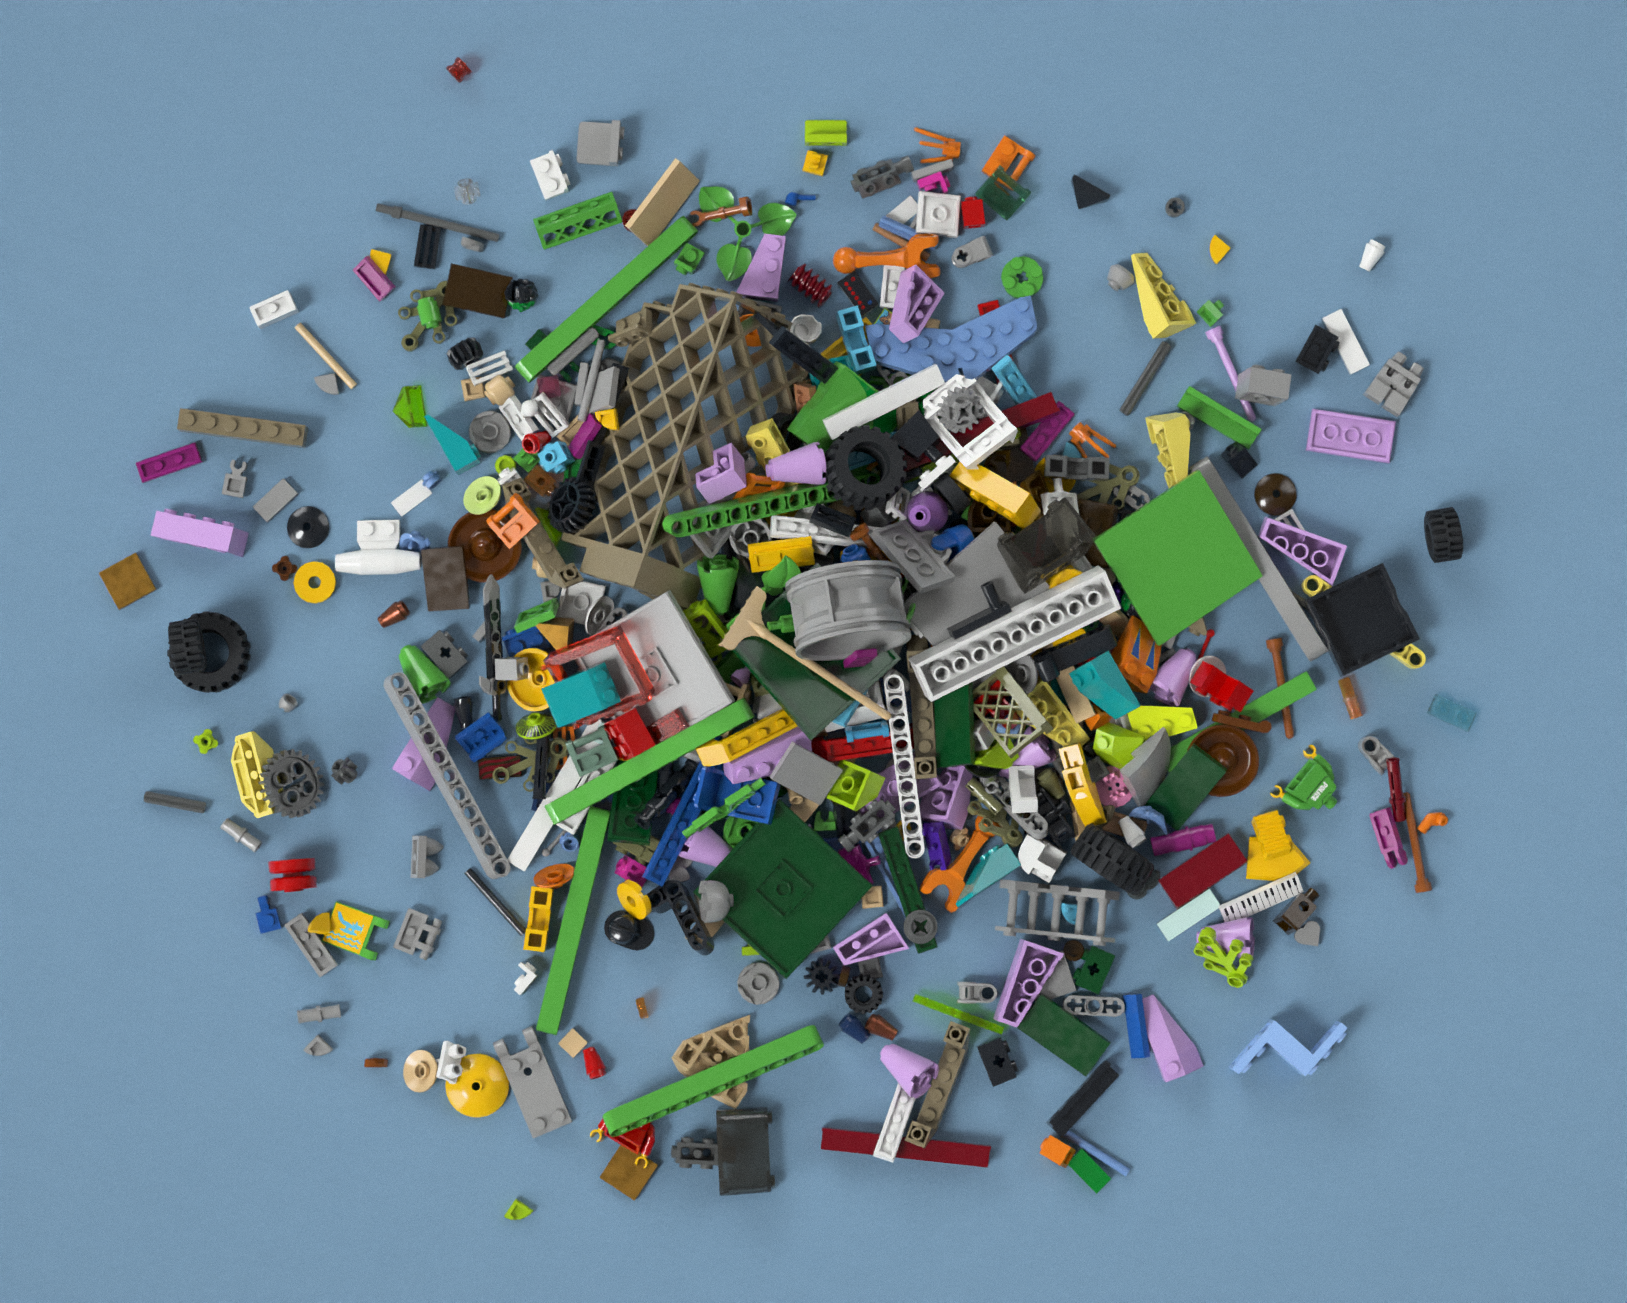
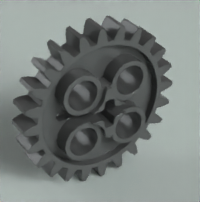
(300, 801)

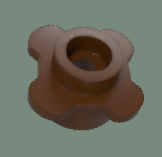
(284, 574)

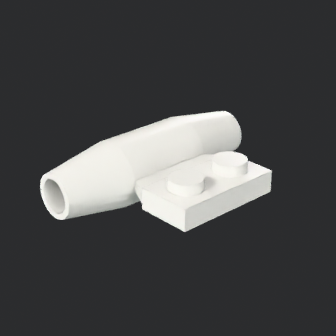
(378, 551)

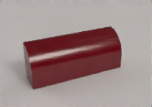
(1202, 871)

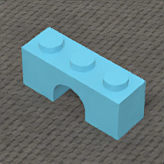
(854, 339)

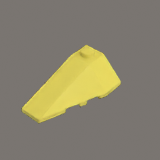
(1160, 306)
(1173, 442)
(1065, 729)

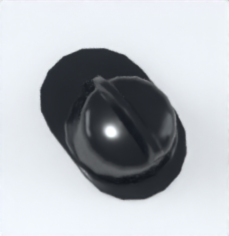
(628, 931)

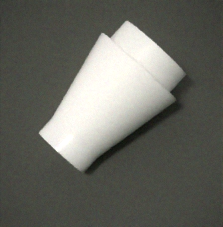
(1371, 255)
(1132, 833)

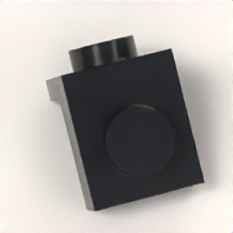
(1239, 459)

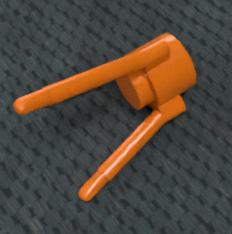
(949, 147)
(1081, 434)

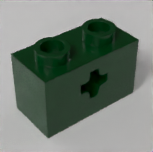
(1103, 964)

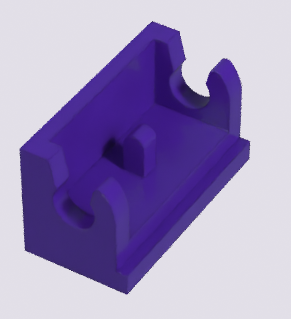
(937, 844)

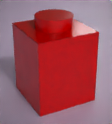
(972, 213)

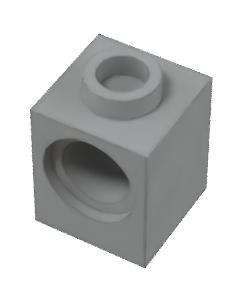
(511, 668)

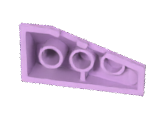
(410, 761)
(948, 801)
(1170, 1045)

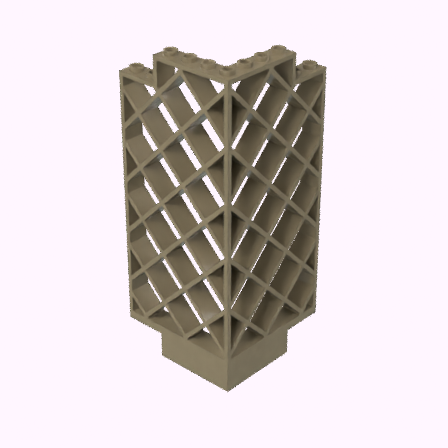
(688, 428)

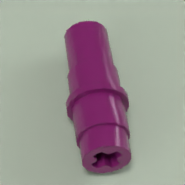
(1183, 839)

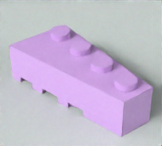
(199, 532)
(1307, 549)
(764, 759)
(1021, 981)

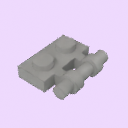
(411, 931)

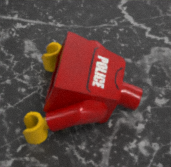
(636, 1140)

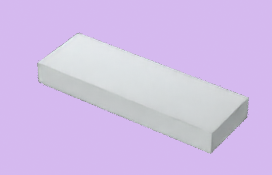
(1348, 347)

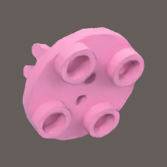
(1118, 795)

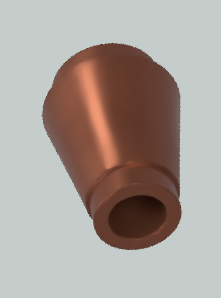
(395, 613)
(879, 1026)

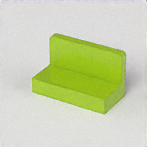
(825, 133)

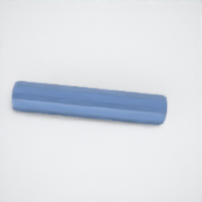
(898, 229)

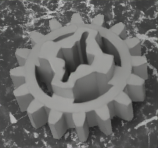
(950, 413)

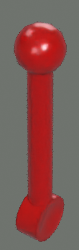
(1210, 633)

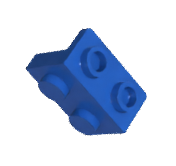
(481, 737)

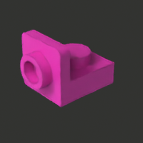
(929, 183)
(630, 870)

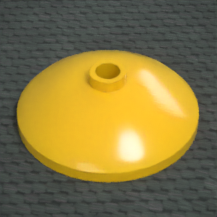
(528, 692)
(492, 1091)

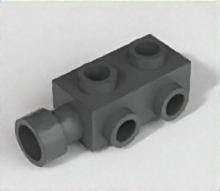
(880, 179)
(873, 822)
(695, 1153)

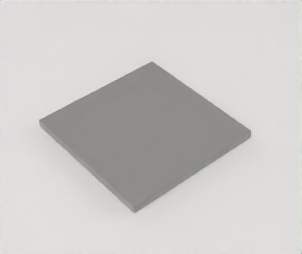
(964, 597)
(672, 660)

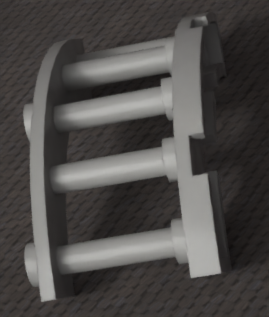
(1058, 894)

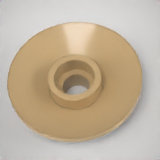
(420, 1071)

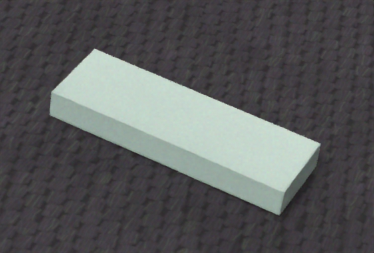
(1188, 915)

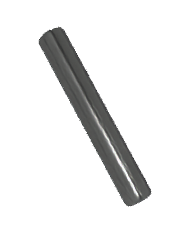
(1145, 378)

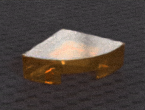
(641, 1006)

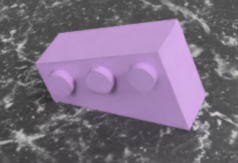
(765, 270)
(914, 303)

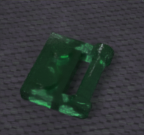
(1000, 199)

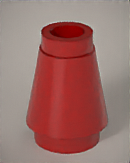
(535, 441)
(594, 1065)

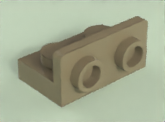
(632, 328)

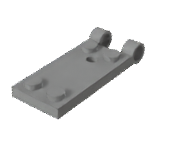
(713, 540)
(538, 1092)

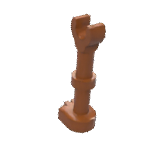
(744, 207)
(861, 532)

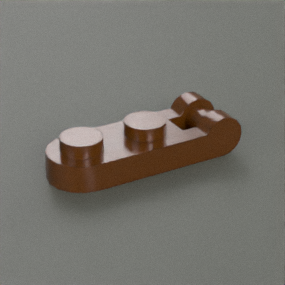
(1241, 722)

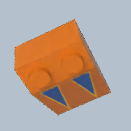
(1137, 656)

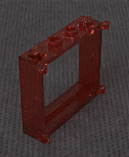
(616, 636)

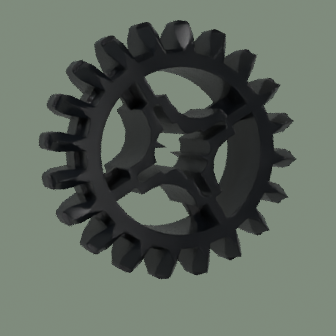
(571, 505)

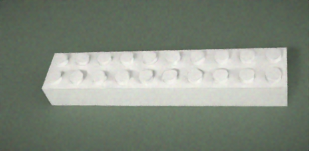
(1015, 634)

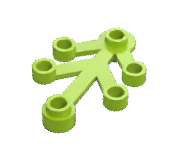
(1235, 977)

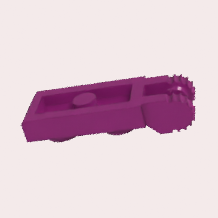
(1388, 837)

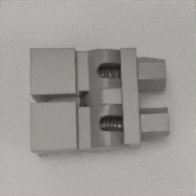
(1381, 386)

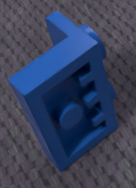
(526, 639)

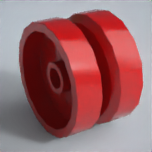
(292, 875)

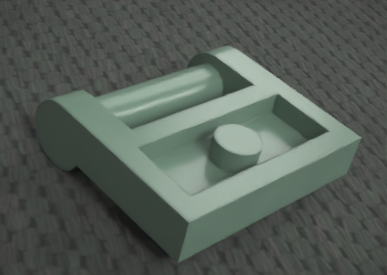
(595, 757)

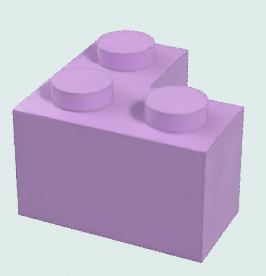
(724, 476)

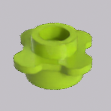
(206, 735)

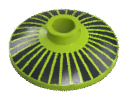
(536, 725)

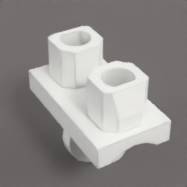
(449, 1062)

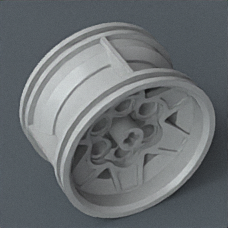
(847, 609)

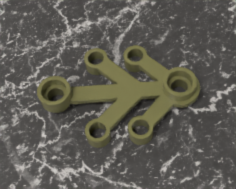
(414, 312)
(1106, 487)
(530, 761)
(1009, 833)

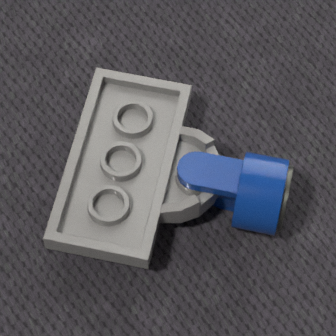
(922, 554)

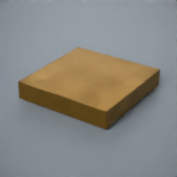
(127, 581)
(624, 1173)

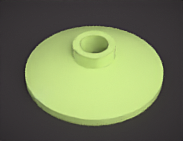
(482, 495)

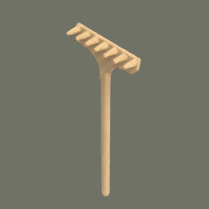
(750, 623)

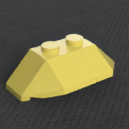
(247, 761)

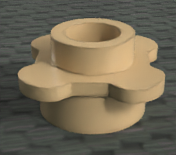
(959, 838)

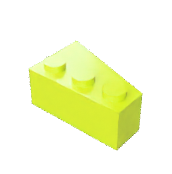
(1150, 719)

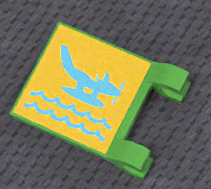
(352, 930)

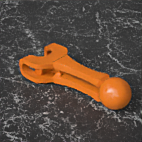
(848, 260)
(956, 871)

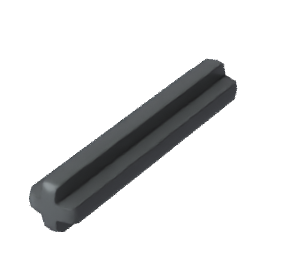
(174, 802)

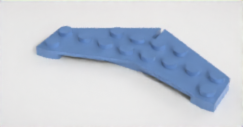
(967, 348)

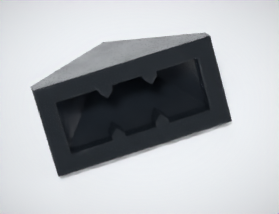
(1087, 194)
(590, 462)

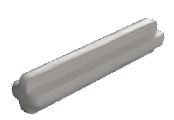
(573, 351)

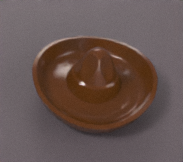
(483, 548)
(1234, 751)

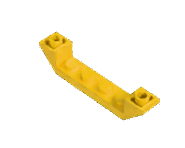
(745, 740)

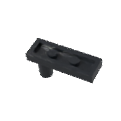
(996, 610)

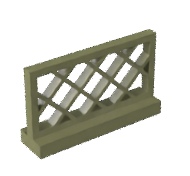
(1025, 704)

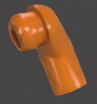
(1432, 819)

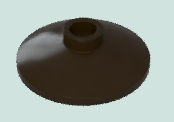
(1265, 499)

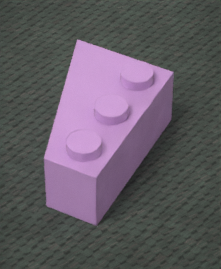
(871, 941)

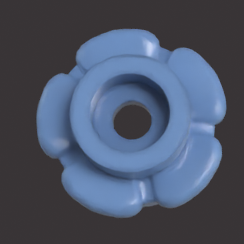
(431, 479)
(569, 847)

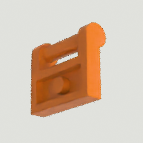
(1004, 156)
(751, 489)
(518, 526)

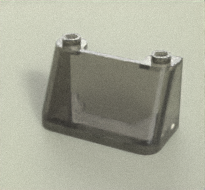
(1046, 545)
(744, 1150)

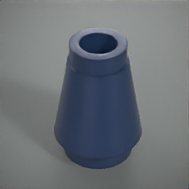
(852, 1026)

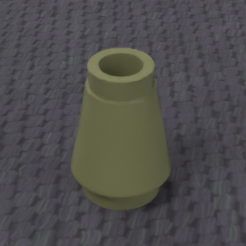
(1050, 782)

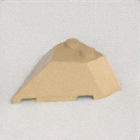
(712, 1049)

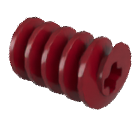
(811, 285)

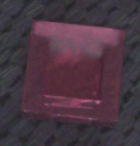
(550, 386)

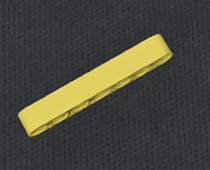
(1403, 656)

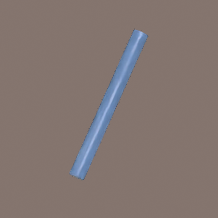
(1097, 1153)

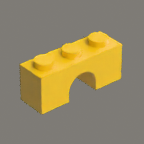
(539, 919)

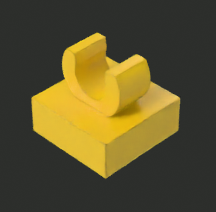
(815, 163)

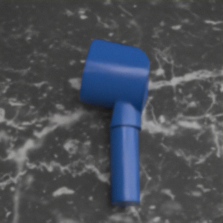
(791, 198)

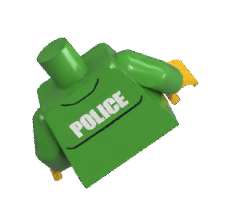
(1311, 785)

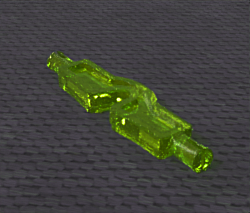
(958, 1014)

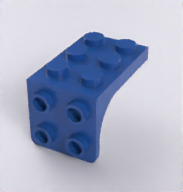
(716, 787)

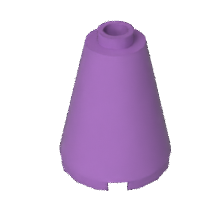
(933, 509)

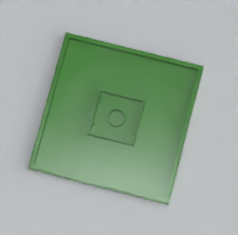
(1178, 557)

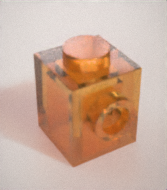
(540, 482)

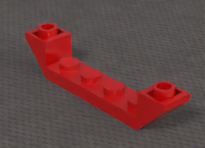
(839, 749)

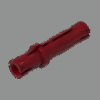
(1396, 792)

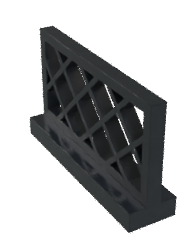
(798, 351)

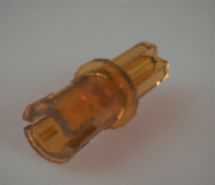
(1350, 698)

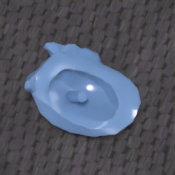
(413, 542)
(1150, 815)

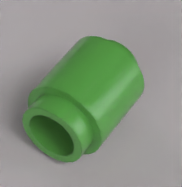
(429, 312)

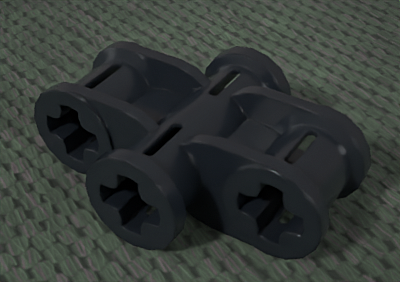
(1056, 823)

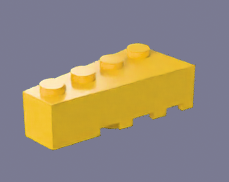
(997, 494)

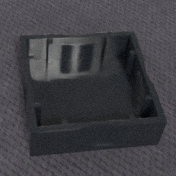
(1361, 620)

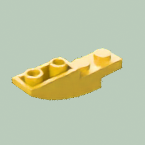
(1080, 787)

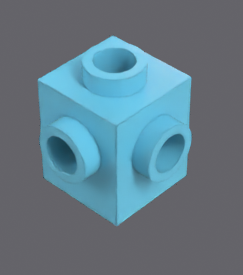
(555, 457)

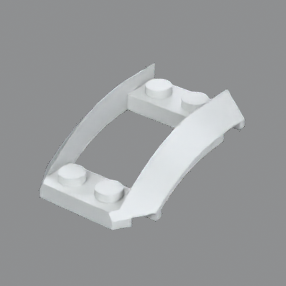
(986, 442)

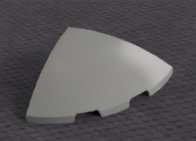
(1148, 767)

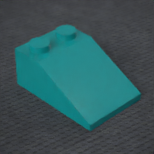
(457, 449)
(1105, 686)
(581, 694)
(993, 866)

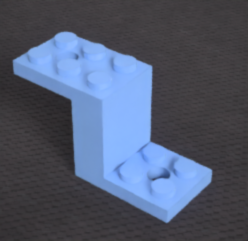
(1289, 1048)

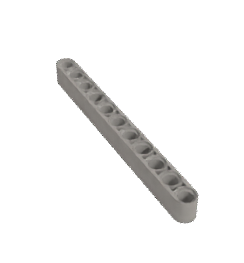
(1272, 579)
(437, 770)

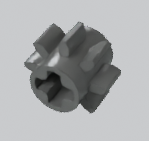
(344, 771)

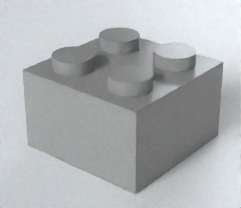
(1263, 385)

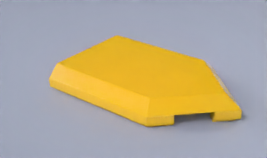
(1275, 868)

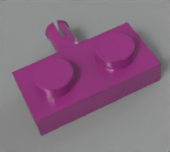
(859, 861)

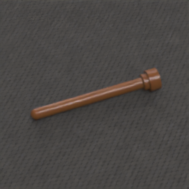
(1275, 647)
(1422, 882)

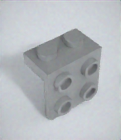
(600, 143)

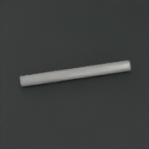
(591, 380)

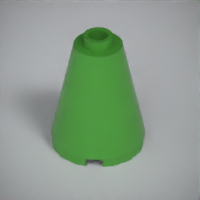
(718, 581)
(422, 673)

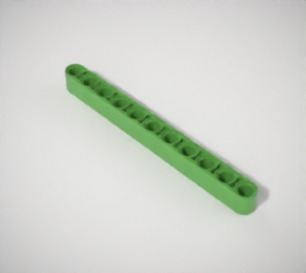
(606, 298)
(762, 509)
(649, 761)
(573, 920)
(712, 1080)

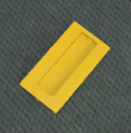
(767, 555)

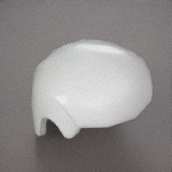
(806, 328)

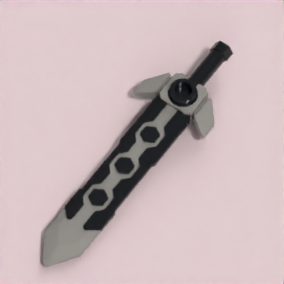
(494, 646)

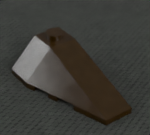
(979, 514)

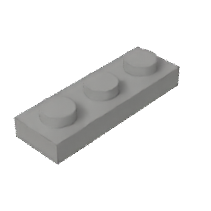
(311, 945)

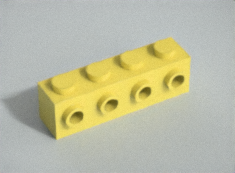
(767, 444)

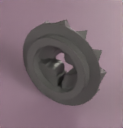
(930, 926)

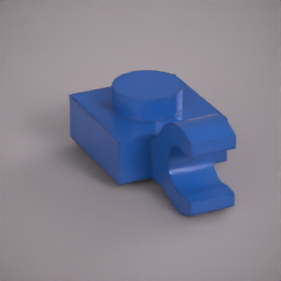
(268, 918)

